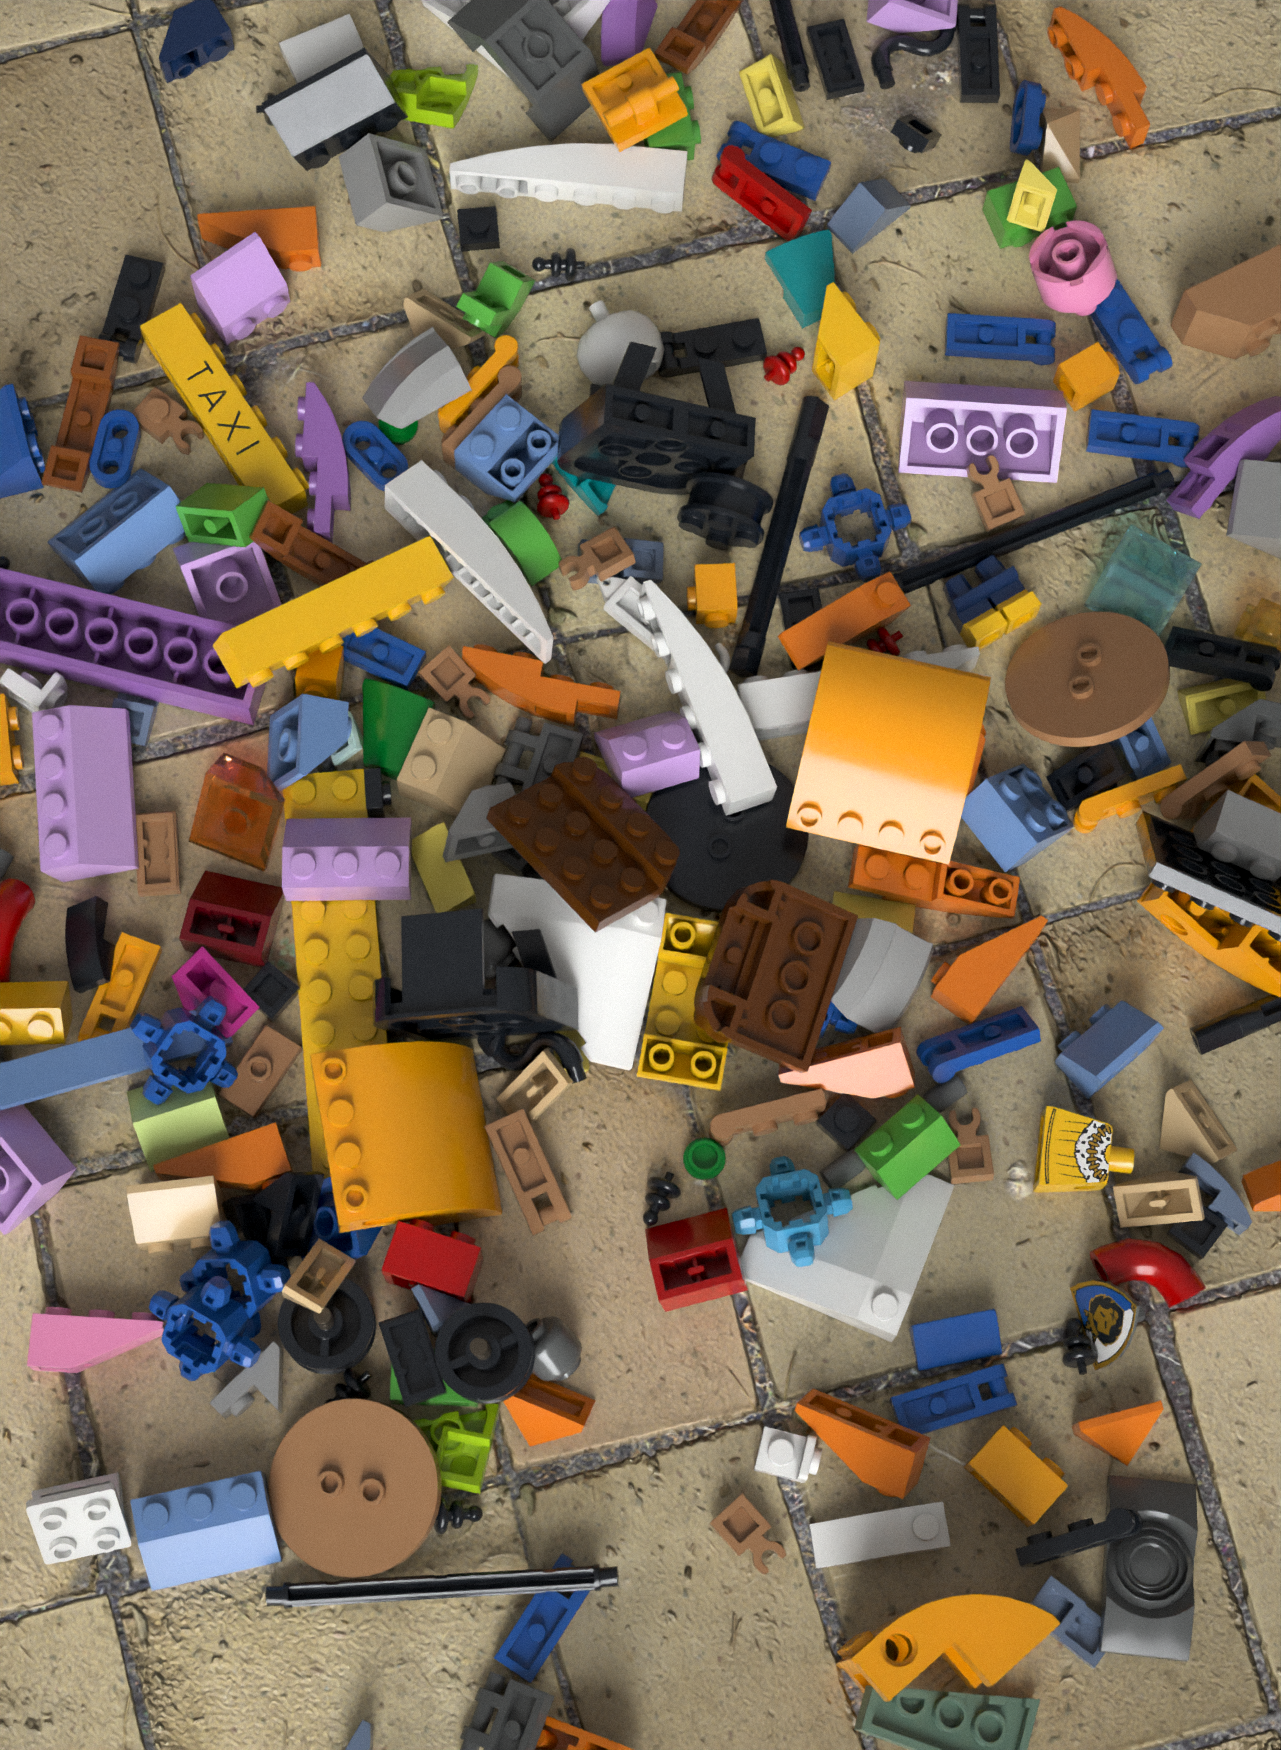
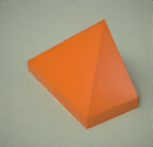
(548, 1411)
(1119, 1432)

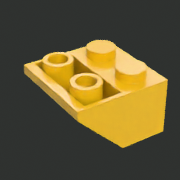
(844, 345)

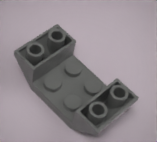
(536, 53)
(1254, 723)

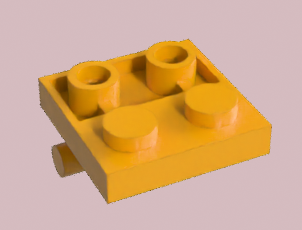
(635, 99)

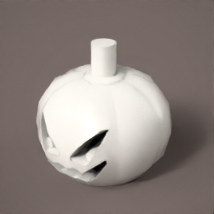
(608, 338)

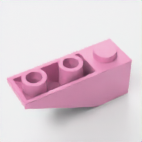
(79, 1342)

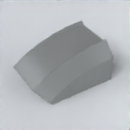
(416, 381)
(880, 974)

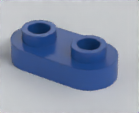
(1025, 127)
(114, 451)
(378, 457)

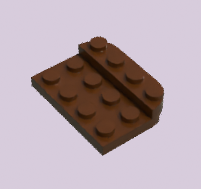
(588, 841)
(773, 971)

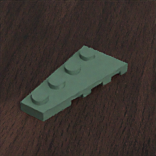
(948, 1720)

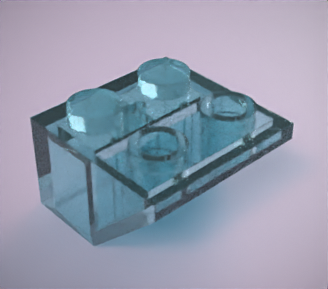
(1143, 580)

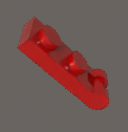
(760, 194)

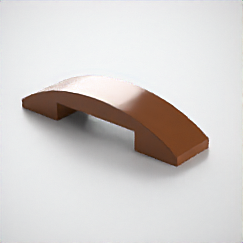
(696, 34)
(87, 403)
(301, 549)

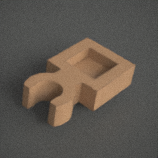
(164, 417)
(996, 500)
(601, 556)
(451, 678)
(973, 1157)
(743, 1529)

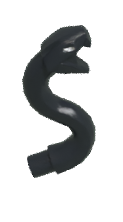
(881, 55)
(562, 1045)

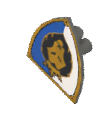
(1107, 1318)

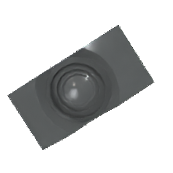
(1150, 1574)

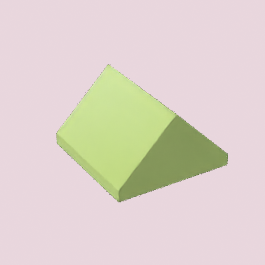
(178, 1124)

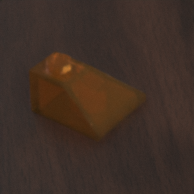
(238, 812)

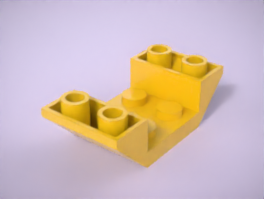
(672, 1042)

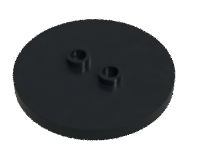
(729, 850)

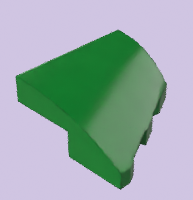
(390, 725)

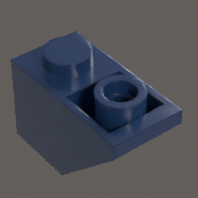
(194, 39)

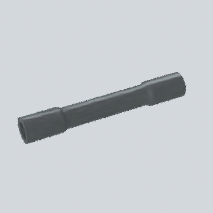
(850, 1164)

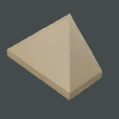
(1061, 142)
(429, 311)
(536, 1087)
(1192, 1126)
(1159, 1199)
(318, 1276)

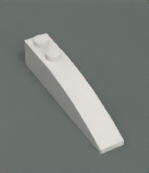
(471, 551)

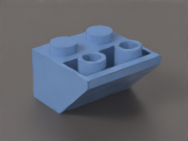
(506, 451)
(1014, 816)

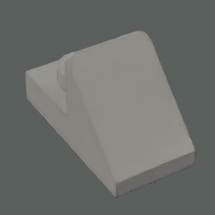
(264, 1375)

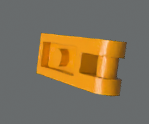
(481, 381)
(1127, 798)
(121, 997)

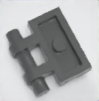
(551, 748)
(517, 1722)

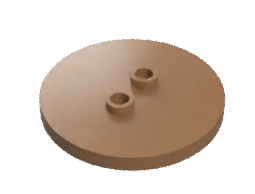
(1087, 679)
(355, 1487)

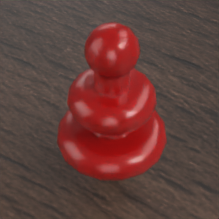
(781, 366)
(551, 500)
(886, 643)

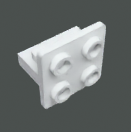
(79, 1518)

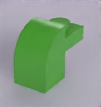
(496, 298)
(524, 539)

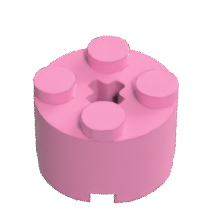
(1073, 267)

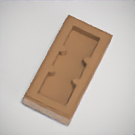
(158, 854)
(261, 1071)

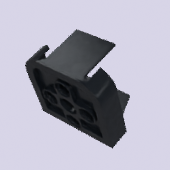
(654, 439)
(446, 989)

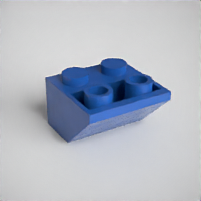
(19, 450)

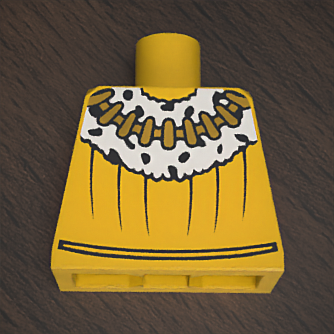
(1076, 1153)

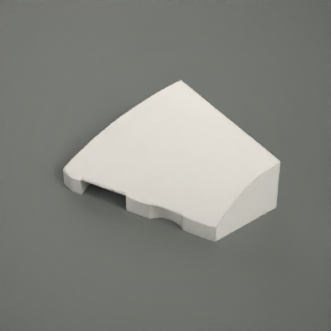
(320, 47)

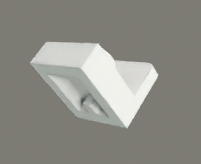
(28, 693)
(787, 1455)

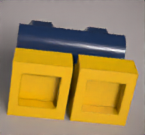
(991, 607)

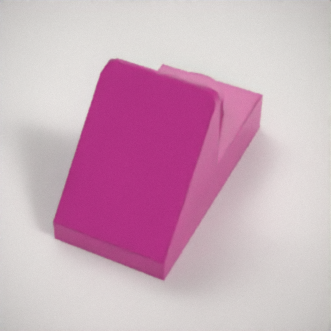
(204, 977)

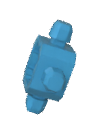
(798, 1237)

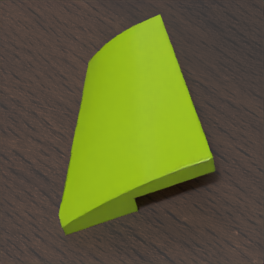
(433, 96)
(462, 1446)

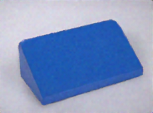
(956, 1339)

